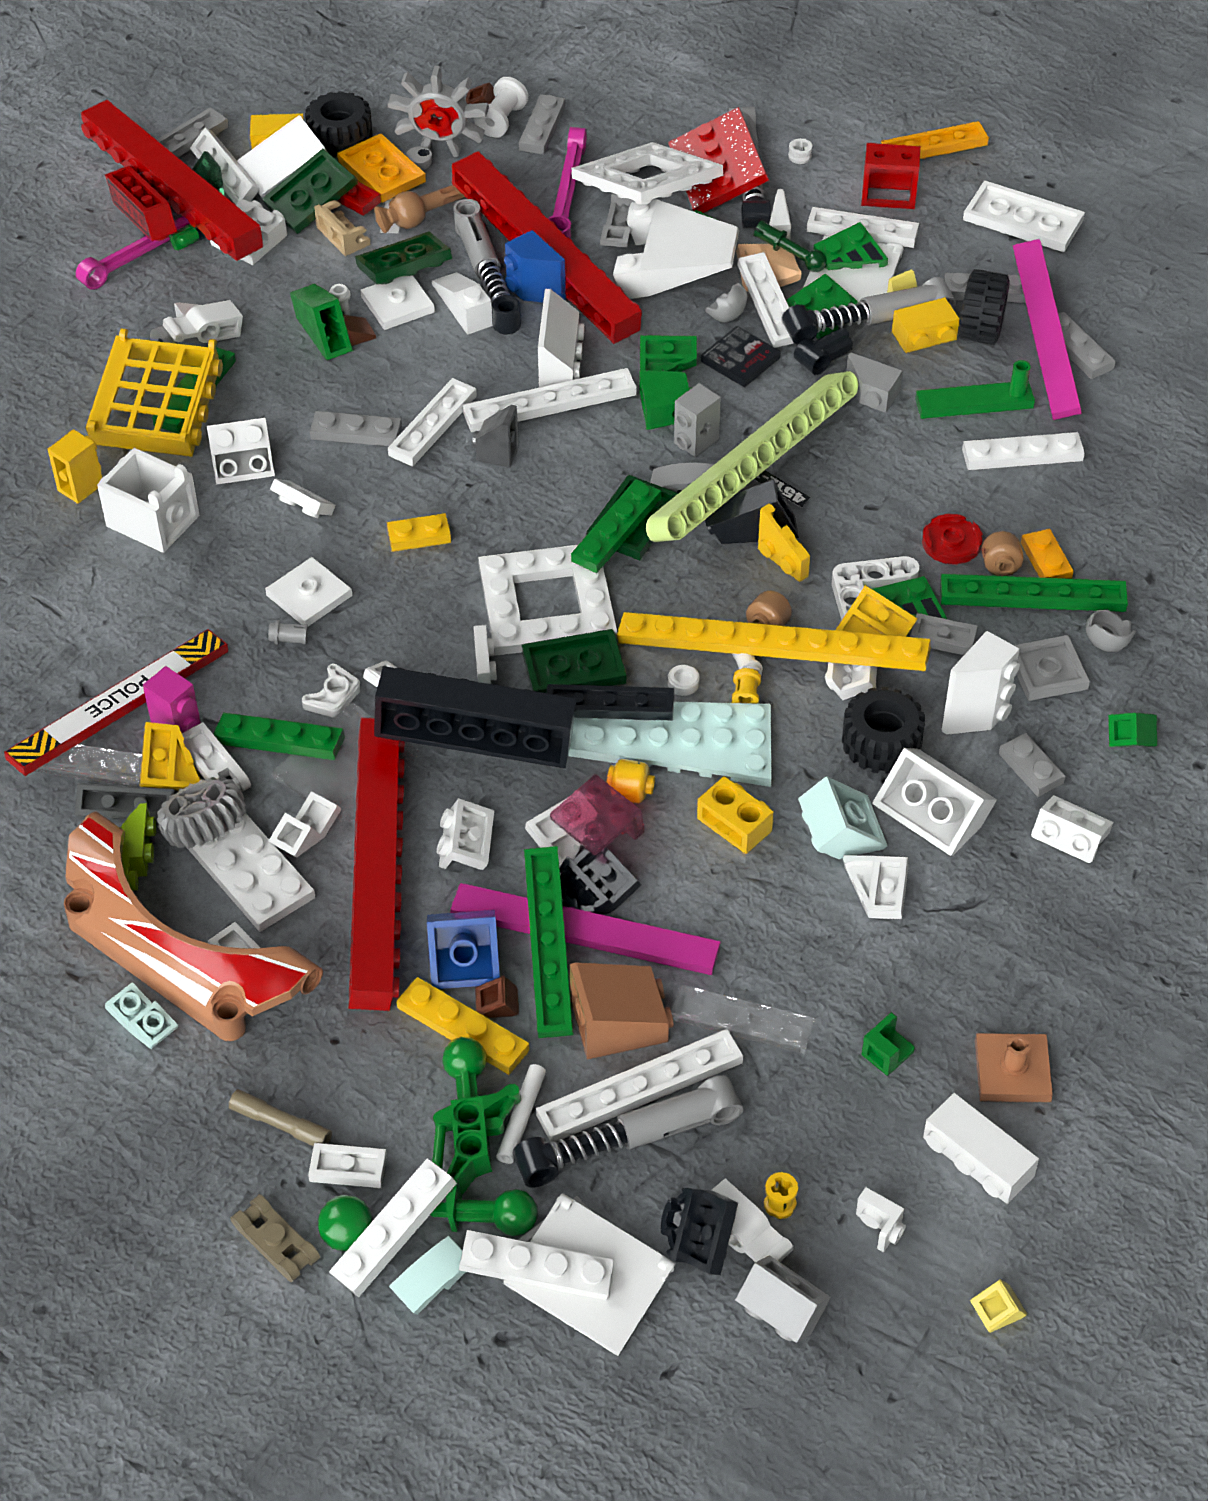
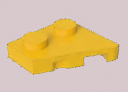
(782, 546)
(876, 615)
(165, 758)

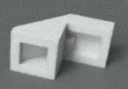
(308, 827)

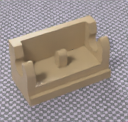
(339, 229)

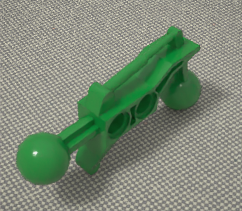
(514, 1209)

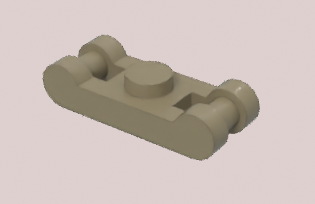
(275, 1238)

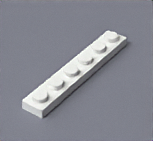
(554, 398)
(639, 1086)

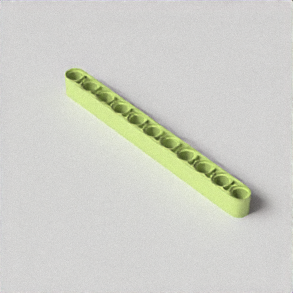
(751, 457)

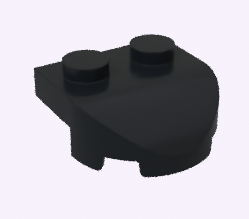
(596, 882)
(699, 1228)

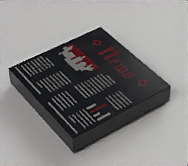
(740, 356)

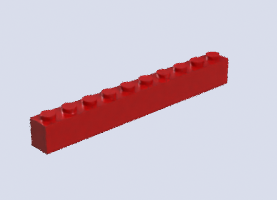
(173, 179)
(515, 215)
(376, 871)

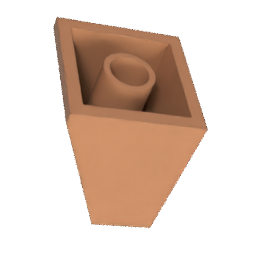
(618, 1007)

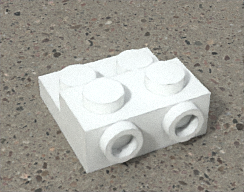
(272, 228)

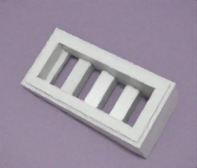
(780, 215)

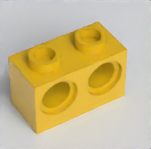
(735, 814)

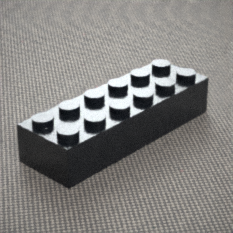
(474, 717)

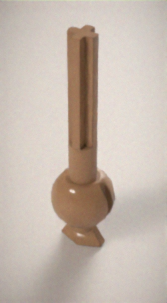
(409, 208)

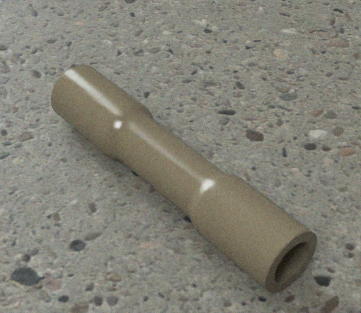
(261, 1111)

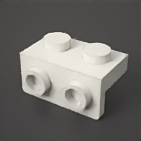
(850, 679)

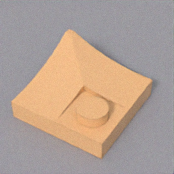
(781, 261)

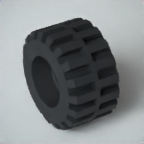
(339, 120)
(984, 306)
(881, 710)

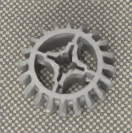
(201, 812)

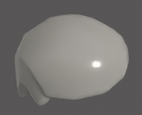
(728, 306)
(1108, 631)

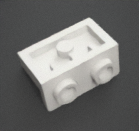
(1071, 828)
(466, 835)

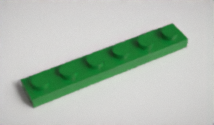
(1033, 592)
(548, 942)

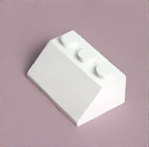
(559, 341)
(981, 686)
(933, 800)

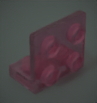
(598, 815)

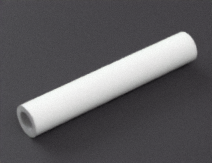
(521, 1113)

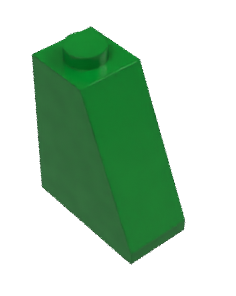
(322, 320)

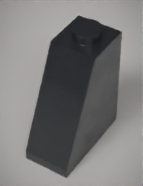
(740, 516)

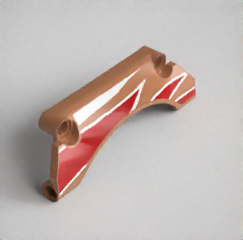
(193, 975)

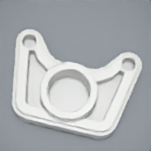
(336, 695)

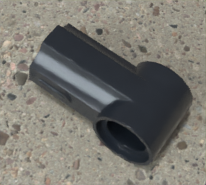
(819, 353)

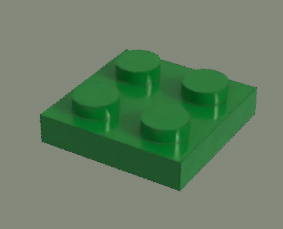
(820, 295)

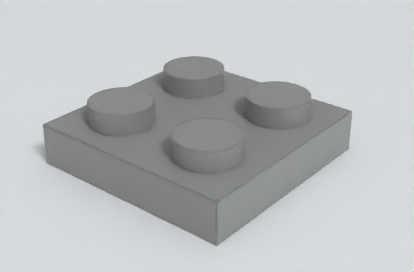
(1050, 668)

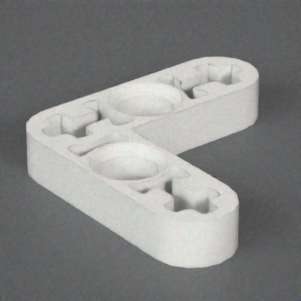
(853, 585)

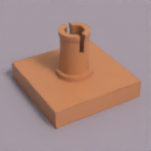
(1013, 1067)

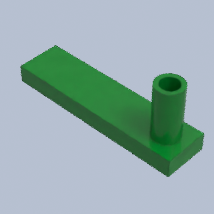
(979, 398)

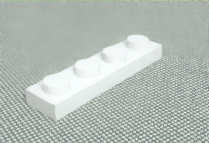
(235, 179)
(881, 229)
(766, 296)
(432, 422)
(1023, 451)
(392, 1227)
(536, 1265)

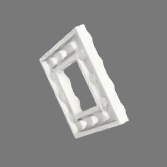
(680, 173)
(498, 579)

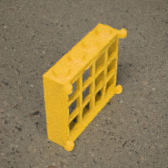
(128, 437)

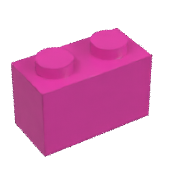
(171, 700)

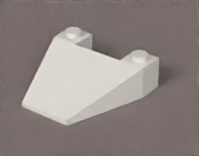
(676, 250)

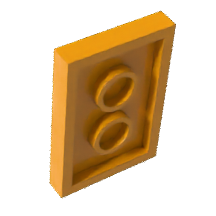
(381, 167)

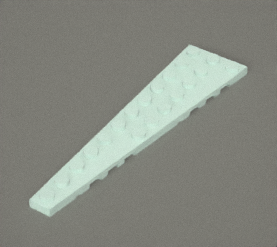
(701, 738)

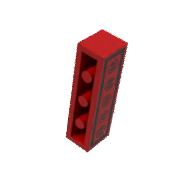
(141, 203)

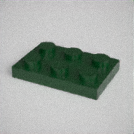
(312, 184)
(403, 258)
(638, 541)
(574, 660)

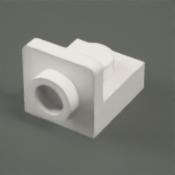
(883, 1214)

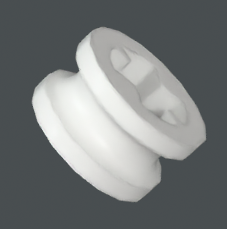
(800, 151)

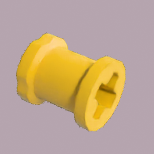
(746, 684)
(784, 1194)

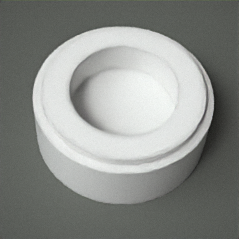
(683, 679)

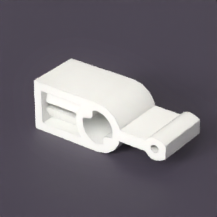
(206, 322)
(751, 1228)

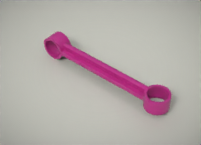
(575, 149)
(118, 259)

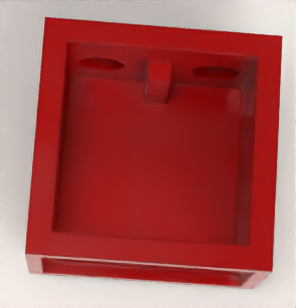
(891, 168)

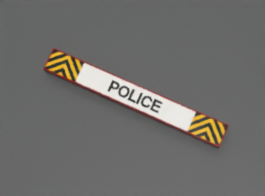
(110, 704)

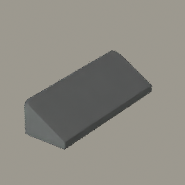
(118, 801)

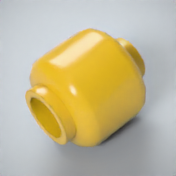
(631, 779)

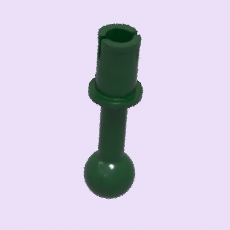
(814, 260)

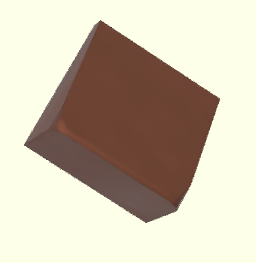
(481, 94)
(358, 329)
(497, 998)

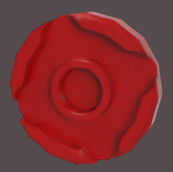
(952, 539)

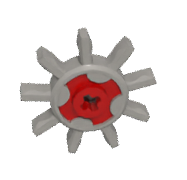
(438, 111)

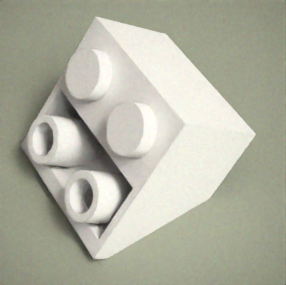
(240, 451)

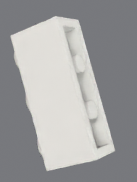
(980, 1148)

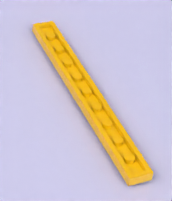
(775, 641)

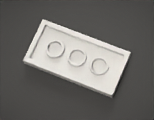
(1023, 216)
(254, 874)

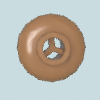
(1000, 551)
(769, 609)

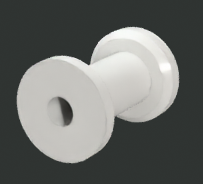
(509, 96)

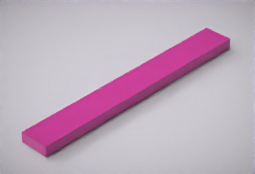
(1047, 330)
(598, 931)

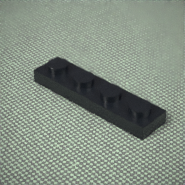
(619, 701)

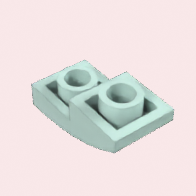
(141, 1016)
(429, 1275)

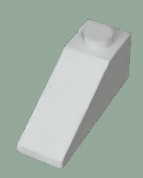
(466, 301)

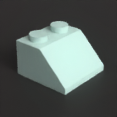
(841, 820)

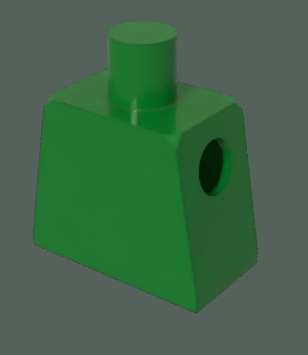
(658, 396)

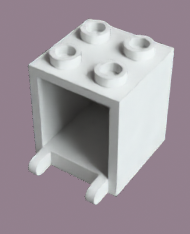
(148, 499)

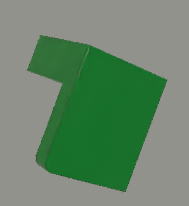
(1132, 730)
(885, 1046)

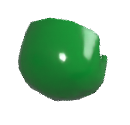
(343, 1221)

